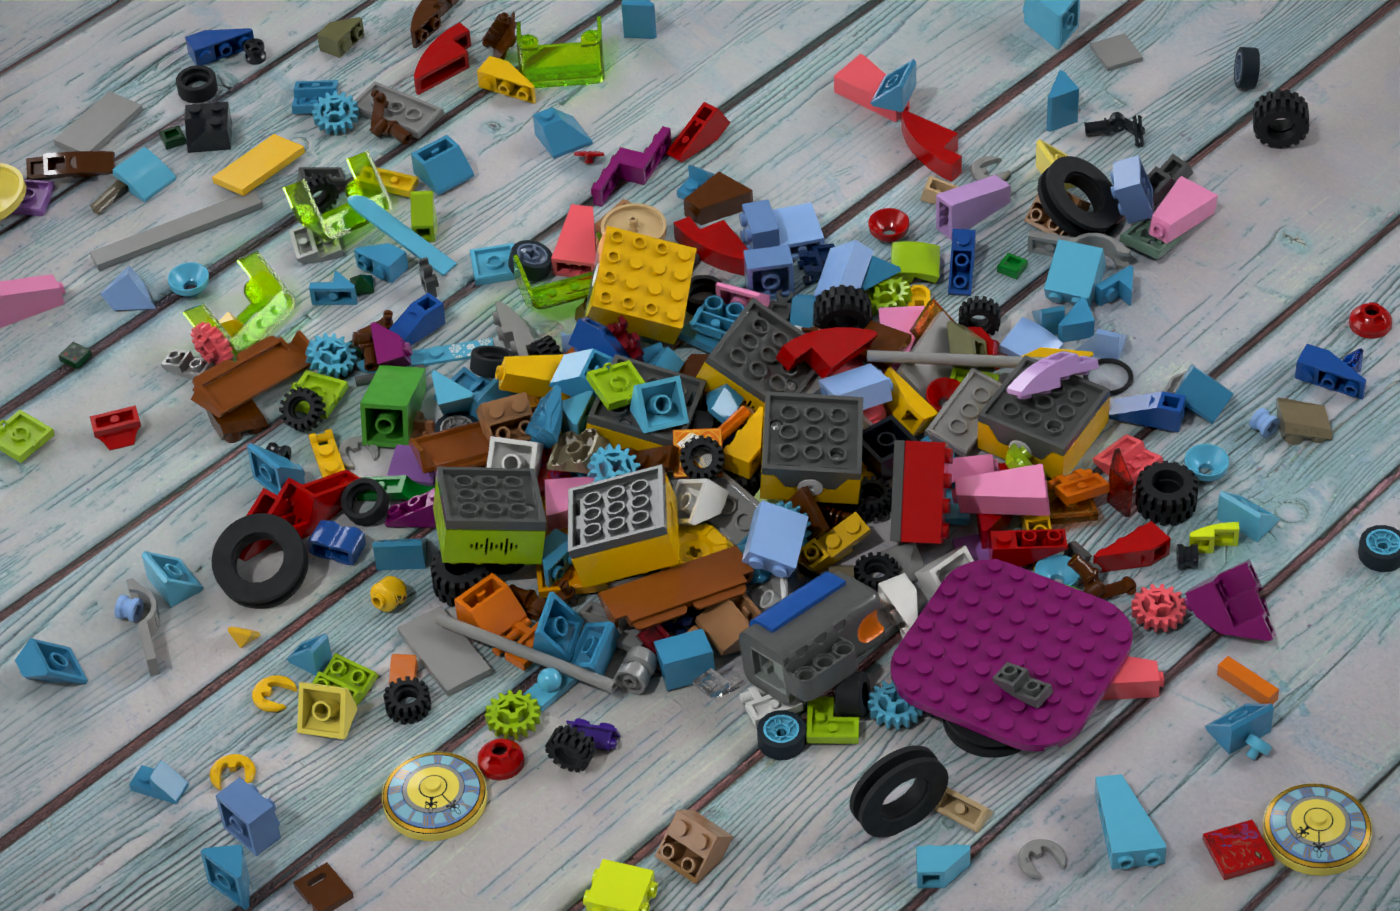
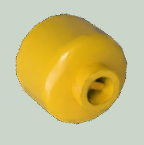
(388, 593)

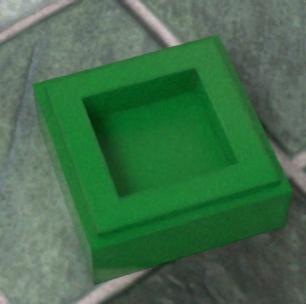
(1012, 266)

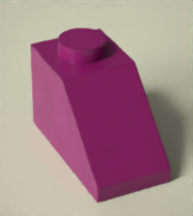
(390, 347)

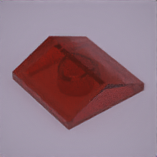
(1120, 485)

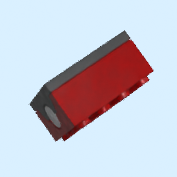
(920, 492)

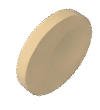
(638, 219)

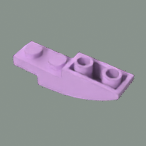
(1048, 372)

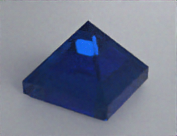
(1354, 359)

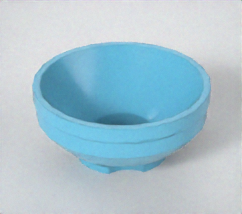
(188, 274)
(1209, 457)
(1056, 568)

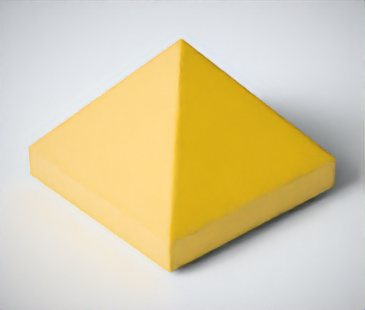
(230, 323)
(242, 635)

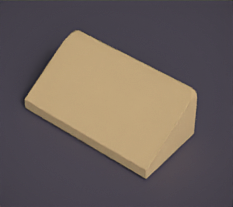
(963, 810)

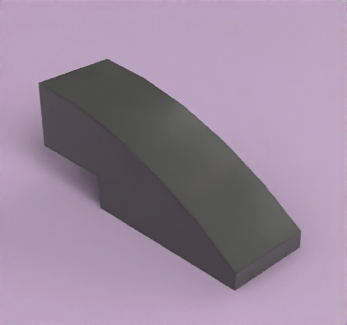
(1165, 177)

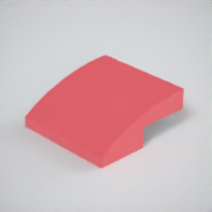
(1134, 455)

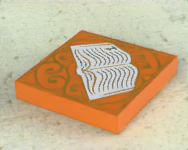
(701, 458)

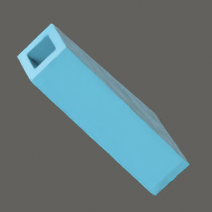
(1126, 826)

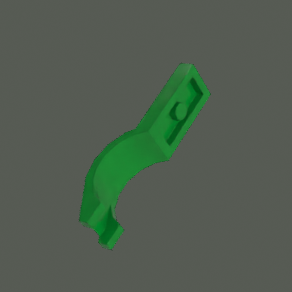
(396, 487)

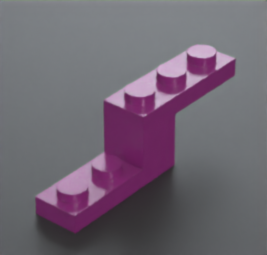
(631, 166)

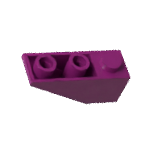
(413, 512)

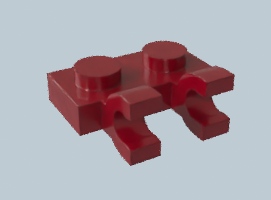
(629, 343)

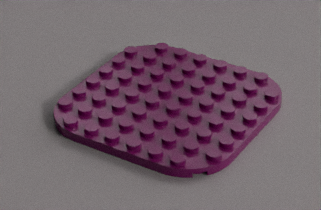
(1008, 614)

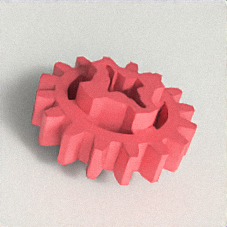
(211, 343)
(1158, 608)

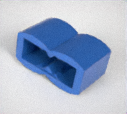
(336, 542)

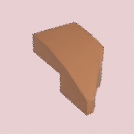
(422, 426)

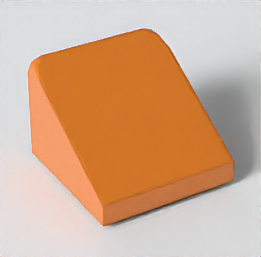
(401, 666)

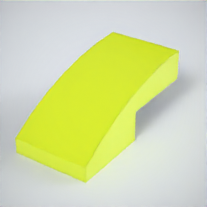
(1215, 535)

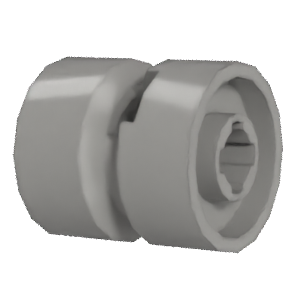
(636, 670)

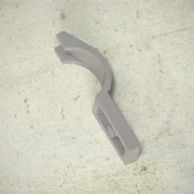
(1045, 244)
(148, 626)

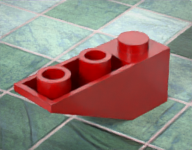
(1026, 546)
(1136, 550)

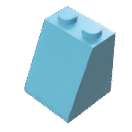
(1052, 19)
(1074, 272)

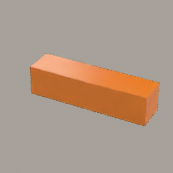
(1247, 681)

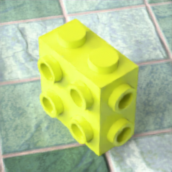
(620, 888)

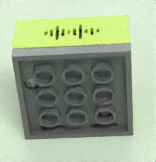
(489, 515)

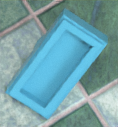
(550, 686)

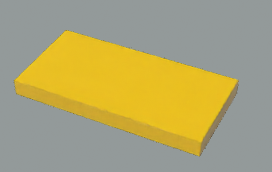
(258, 164)

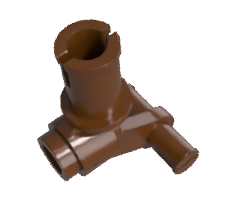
(380, 125)
(364, 340)
(1094, 585)
(536, 604)

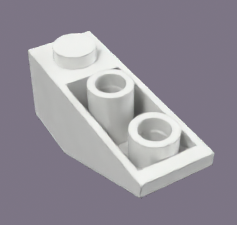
(900, 601)

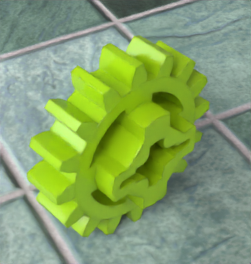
(889, 293)
(513, 714)

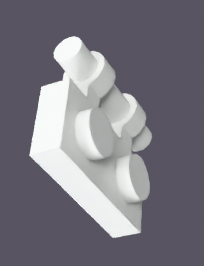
(760, 705)

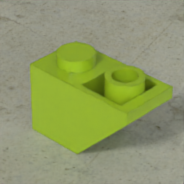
(423, 215)

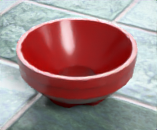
(888, 220)
(1370, 325)
(940, 390)
(500, 766)

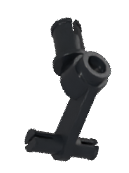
(1117, 123)

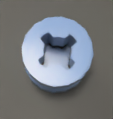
(1264, 422)
(129, 608)

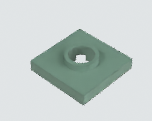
(1139, 239)

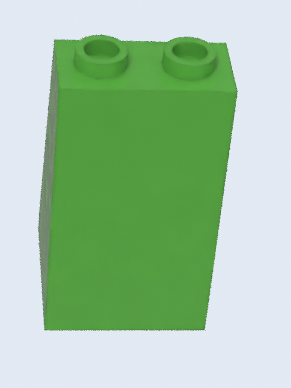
(392, 405)

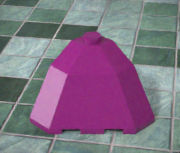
(1232, 603)

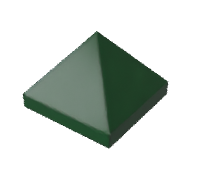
(363, 284)

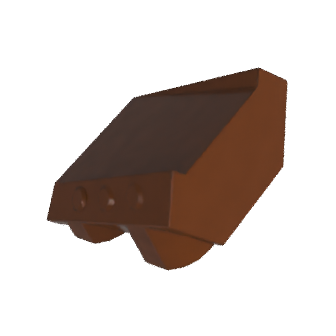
(239, 421)

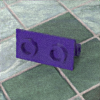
(602, 734)

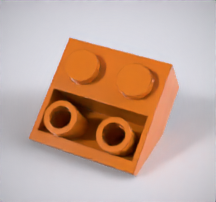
(490, 606)

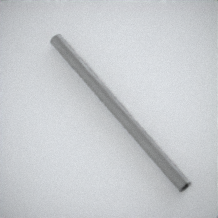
(944, 359)
(526, 652)

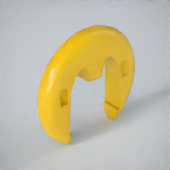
(263, 689)
(232, 761)

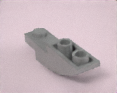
(512, 330)

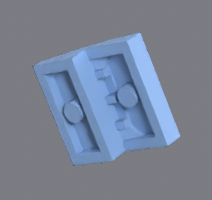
(1027, 337)

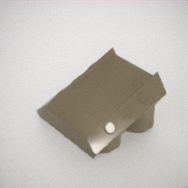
(1302, 421)
(574, 451)

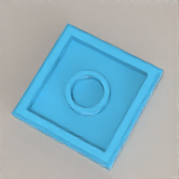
(491, 264)

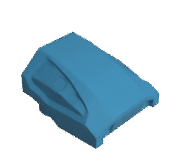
(715, 317)
(547, 419)

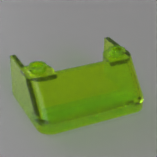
(563, 62)
(342, 218)
(553, 293)
(268, 305)

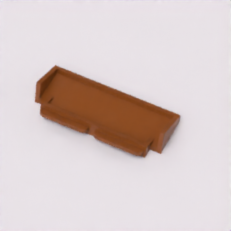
(254, 372)
(452, 448)
(673, 590)

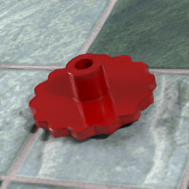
(589, 156)

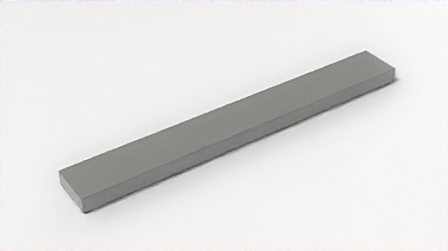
(175, 230)

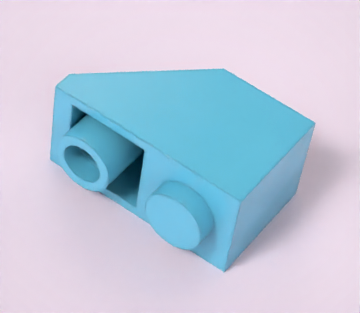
(940, 864)

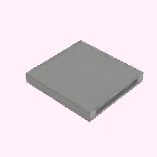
(1116, 52)

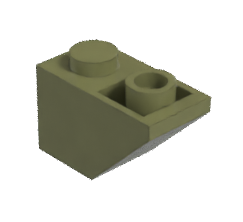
(340, 36)
(964, 342)

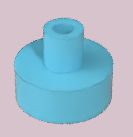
(1257, 746)

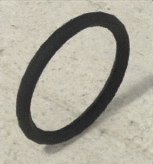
(1125, 366)

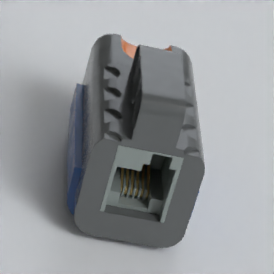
(811, 637)

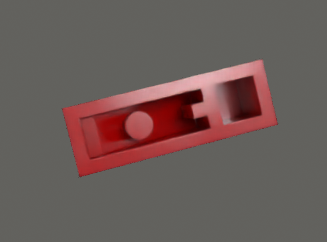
(700, 132)

